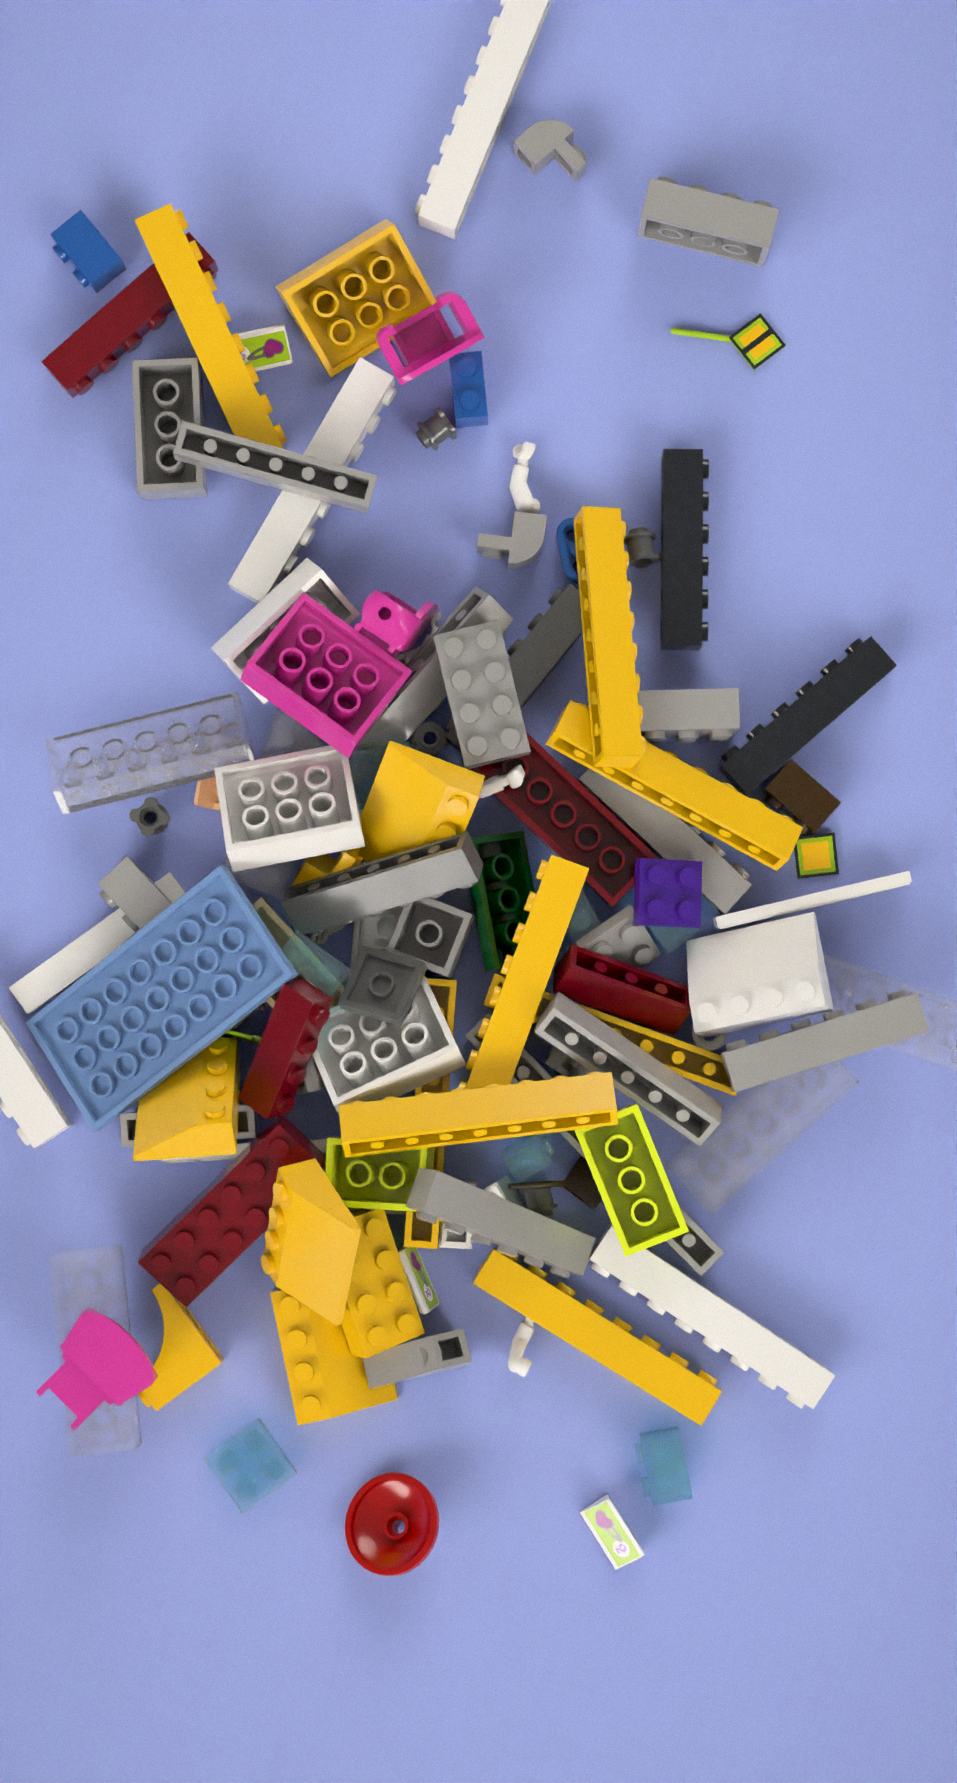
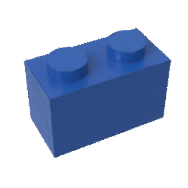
(87, 251)
(468, 389)

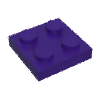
(667, 893)

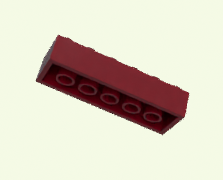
(571, 822)
(225, 1214)

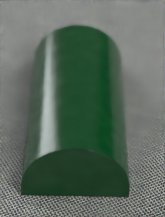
(501, 894)

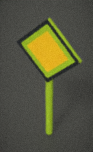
(816, 855)

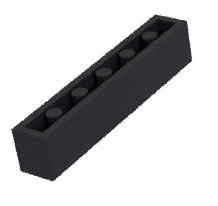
(683, 549)
(807, 716)

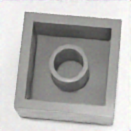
(432, 934)

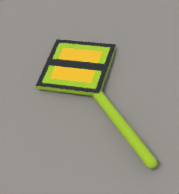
(753, 341)

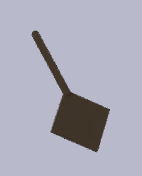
(577, 1182)

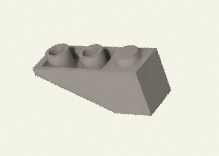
(418, 1358)

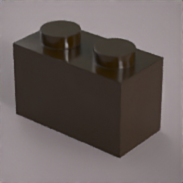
(800, 797)

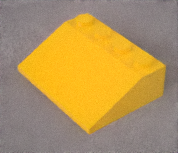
(354, 294)
(416, 802)
(193, 1108)
(310, 1240)
(320, 1366)

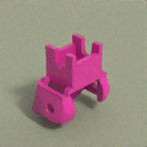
(427, 339)
(393, 622)
(99, 1366)

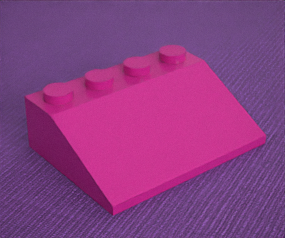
(325, 675)

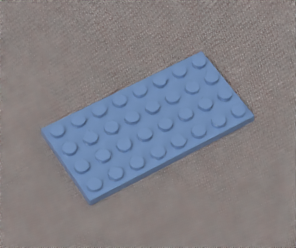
(161, 998)

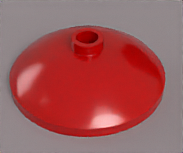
(375, 1519)

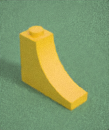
(184, 1355)

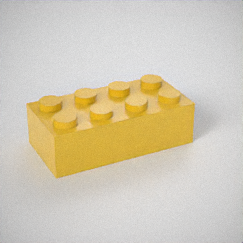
(379, 1298)

